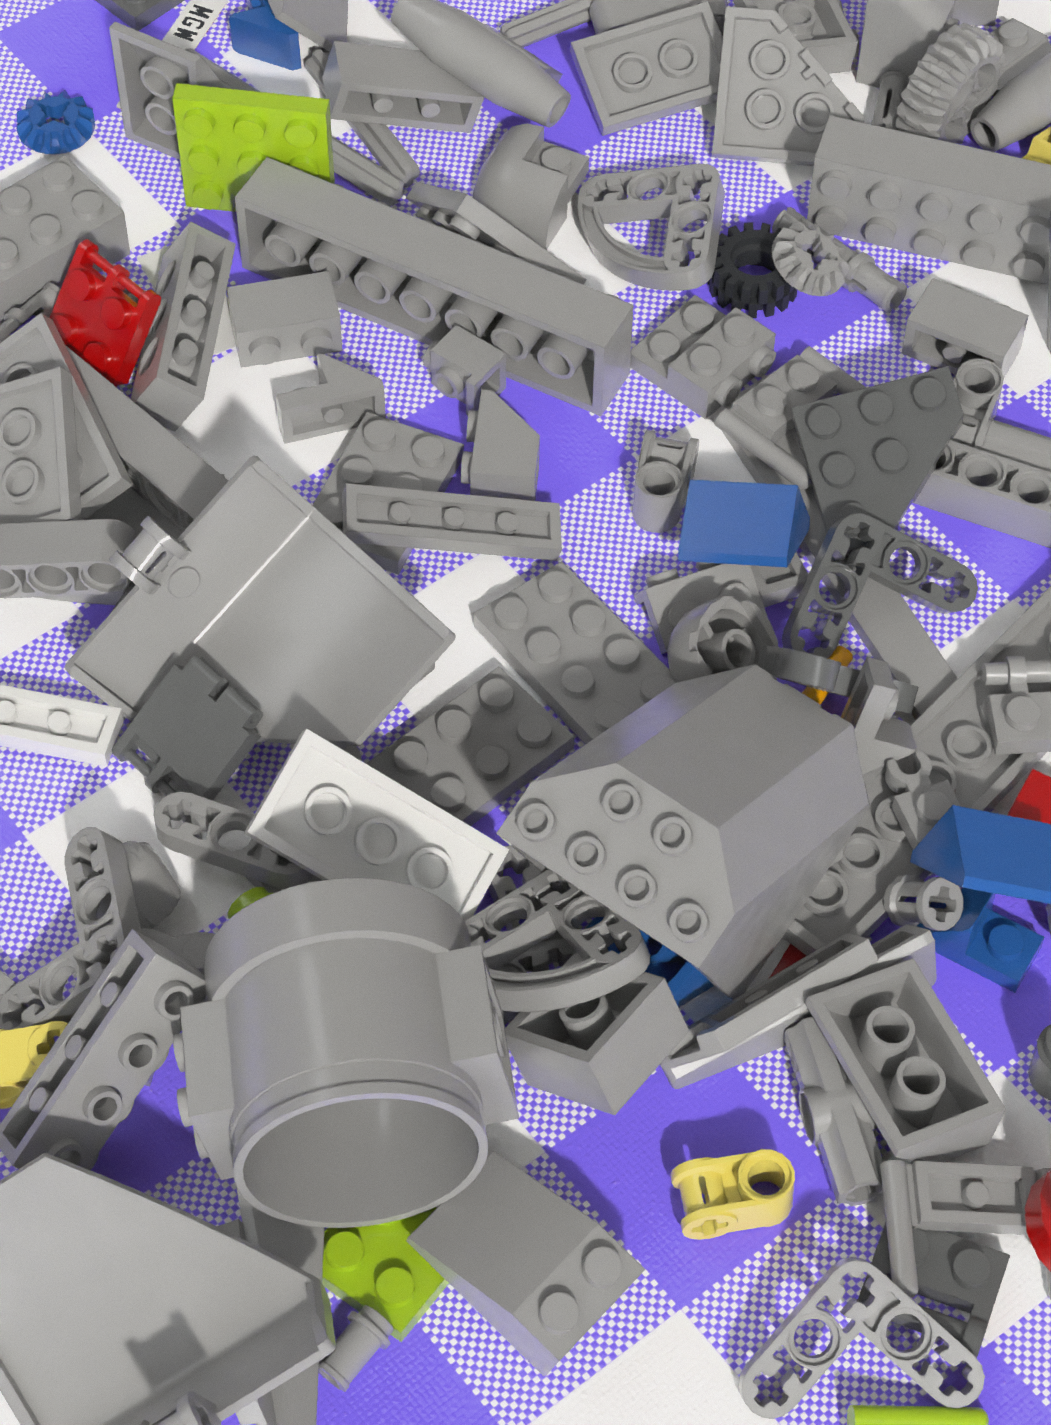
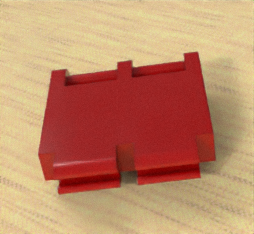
(98, 316)

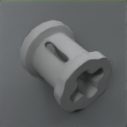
(930, 891)

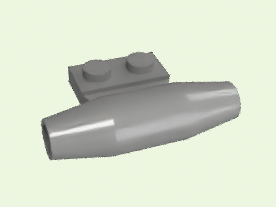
(483, 59)
(1024, 91)

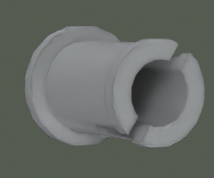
(355, 1347)

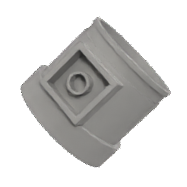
(345, 1054)

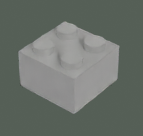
(600, 1047)

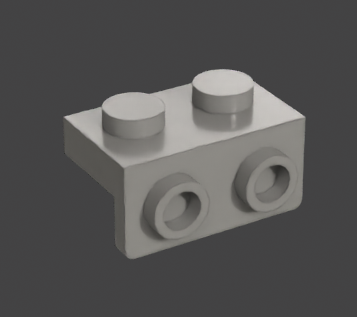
(672, 596)

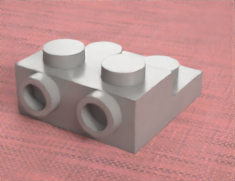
(818, 27)
(704, 355)

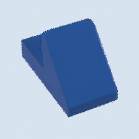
(263, 37)
(988, 941)

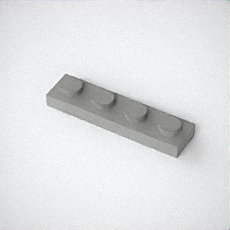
(451, 522)

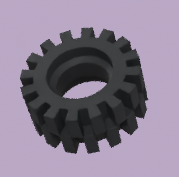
(743, 289)

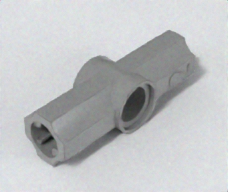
(835, 1116)

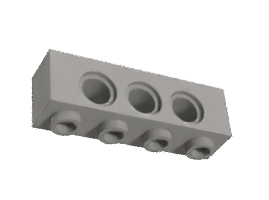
(185, 329)

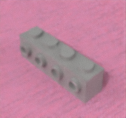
(103, 1056)

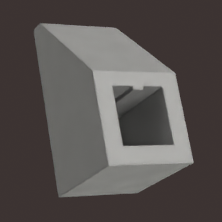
(503, 452)

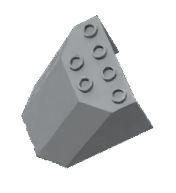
(702, 817)

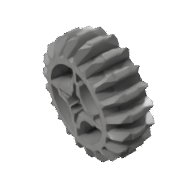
(951, 84)

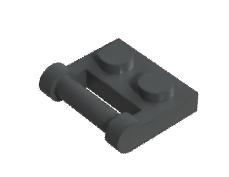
(953, 1274)

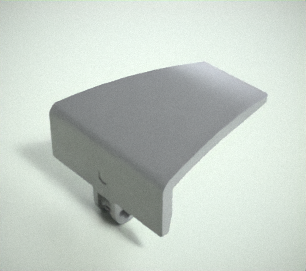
(273, 607)
(140, 1307)

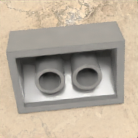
(909, 1064)

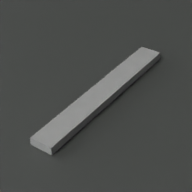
(880, 613)

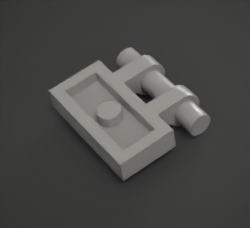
(1019, 719)

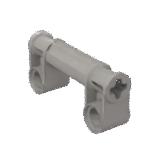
(979, 392)

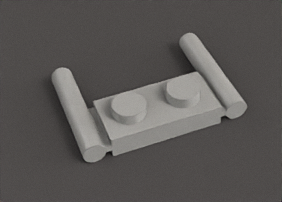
(766, 414)
(950, 1199)

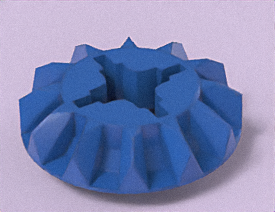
(55, 136)

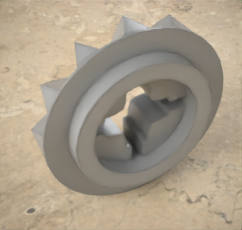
(797, 266)

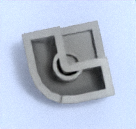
(530, 182)

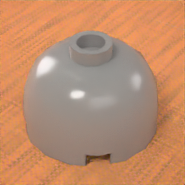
(718, 638)

